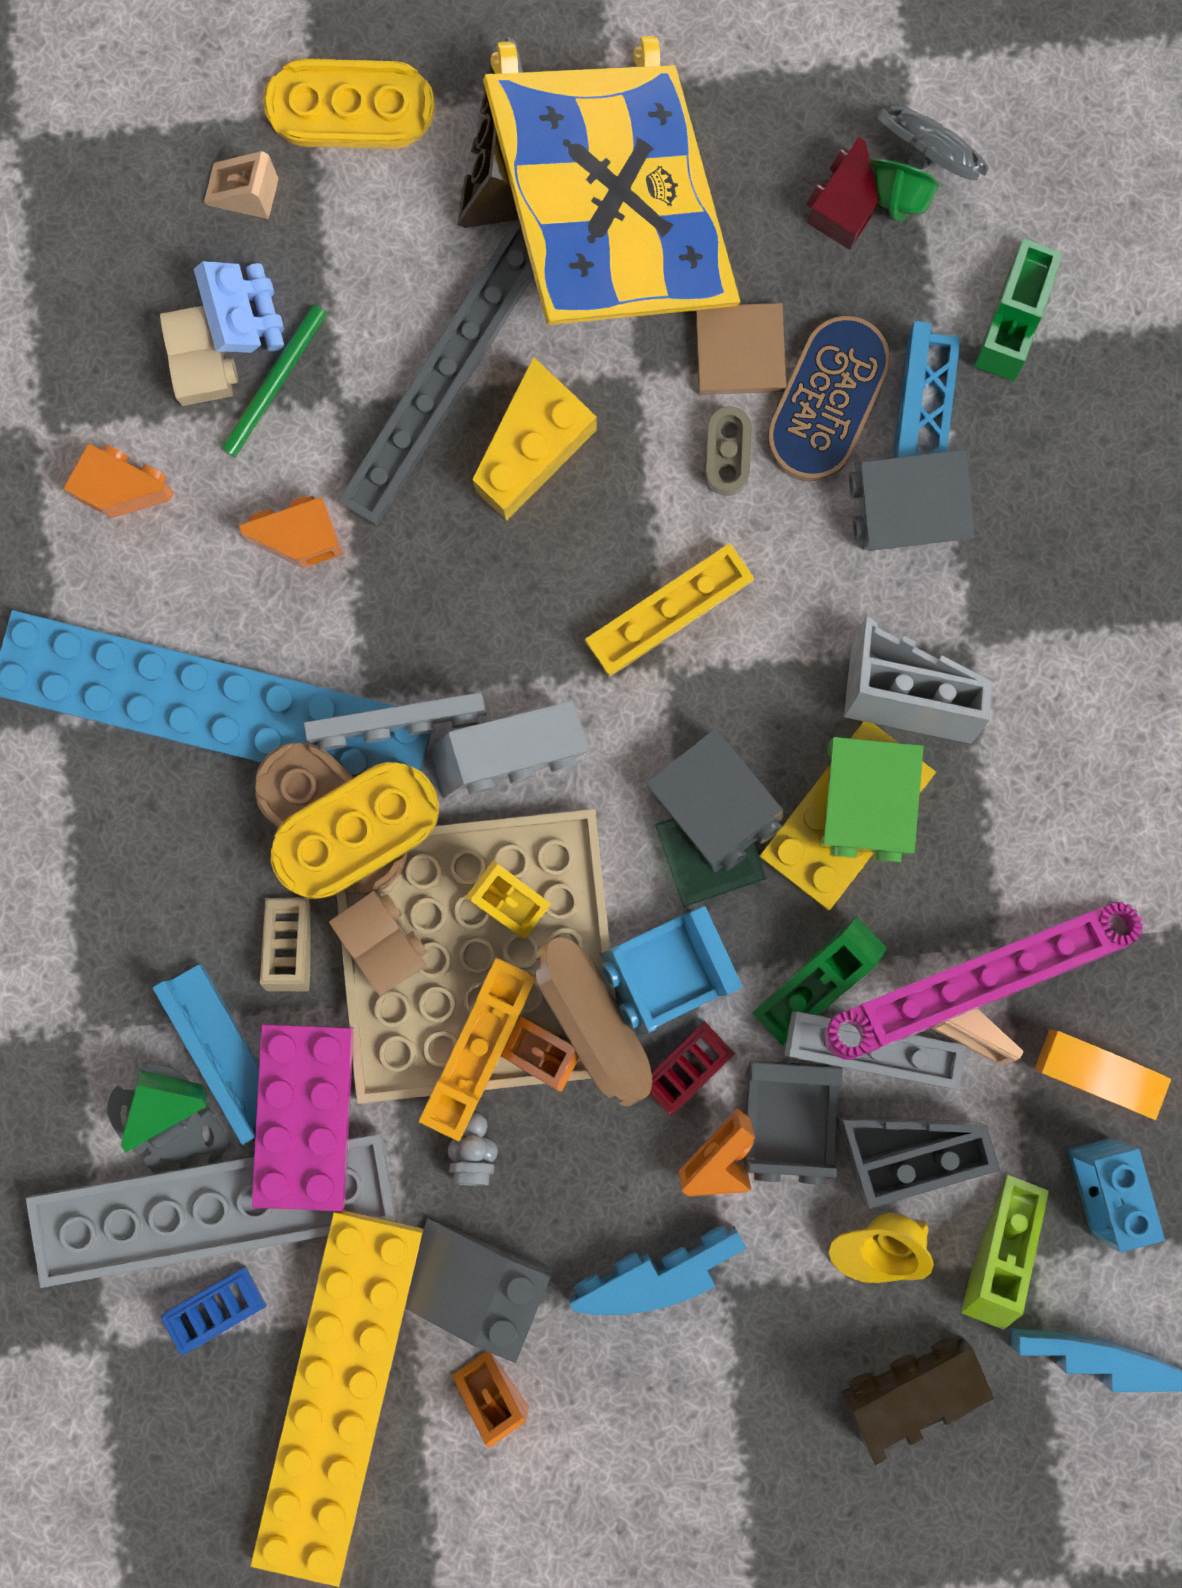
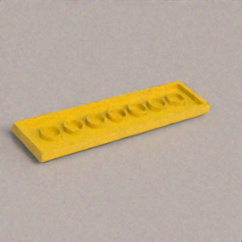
(337, 1397)

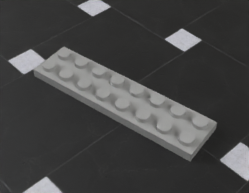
(186, 1216)

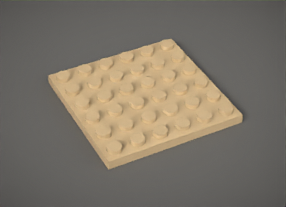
(413, 1028)

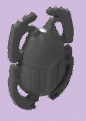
(933, 143)
(176, 1142)

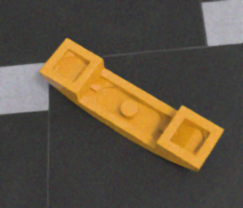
(478, 1049)

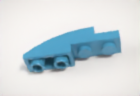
(642, 1288)

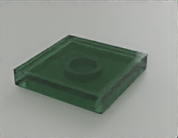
(691, 871)

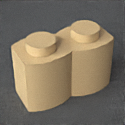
(194, 364)

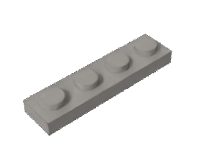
(378, 724)
(909, 1059)

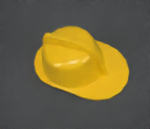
(884, 1251)

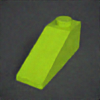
(1006, 1255)

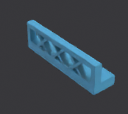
(912, 390)
(214, 1046)

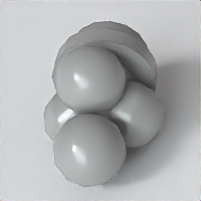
(473, 1154)

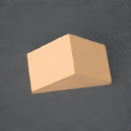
(243, 185)

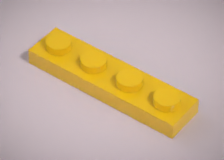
(669, 610)

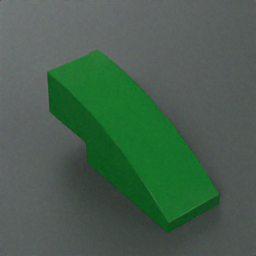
(1019, 310)

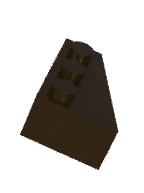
(916, 1395)

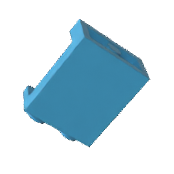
(669, 970)

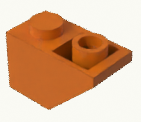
(112, 485)
(297, 534)

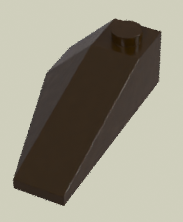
(487, 192)

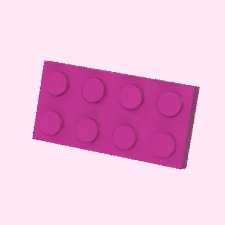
(302, 1117)

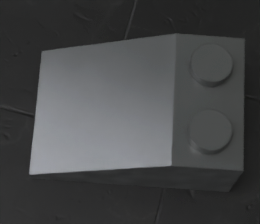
(476, 1289)

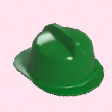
(903, 188)

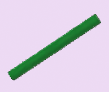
(274, 381)

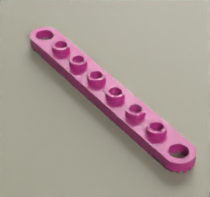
(983, 980)

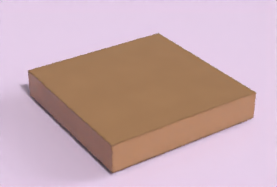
(741, 349)

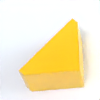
(508, 900)

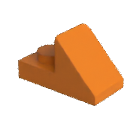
(713, 1165)

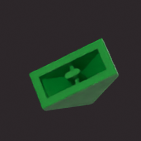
(158, 1105)

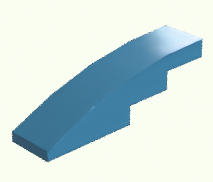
(1120, 1366)

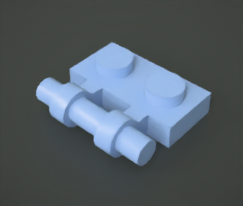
(229, 311)

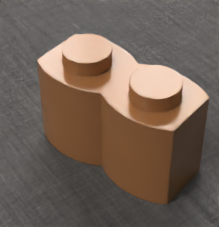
(378, 941)

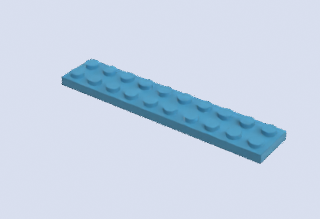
(181, 695)

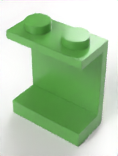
(872, 798)

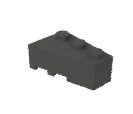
(913, 1155)

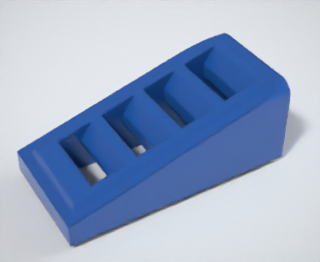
(179, 1332)

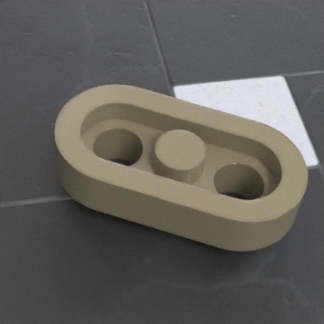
(728, 452)

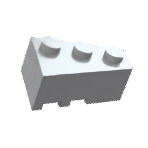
(911, 689)
(508, 749)

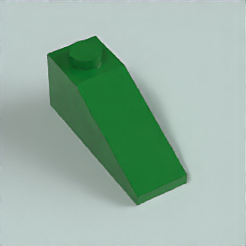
(822, 978)

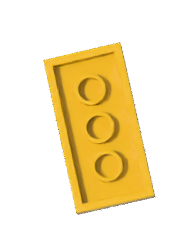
(796, 848)

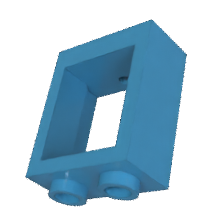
(1124, 1207)

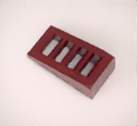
(672, 1104)

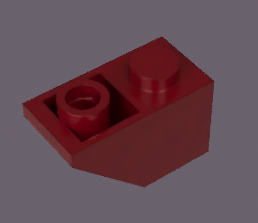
(848, 199)

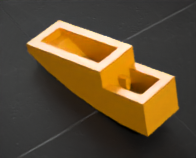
(1102, 1074)

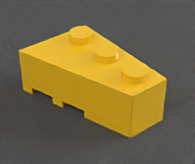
(532, 441)

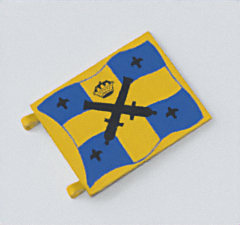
(609, 189)

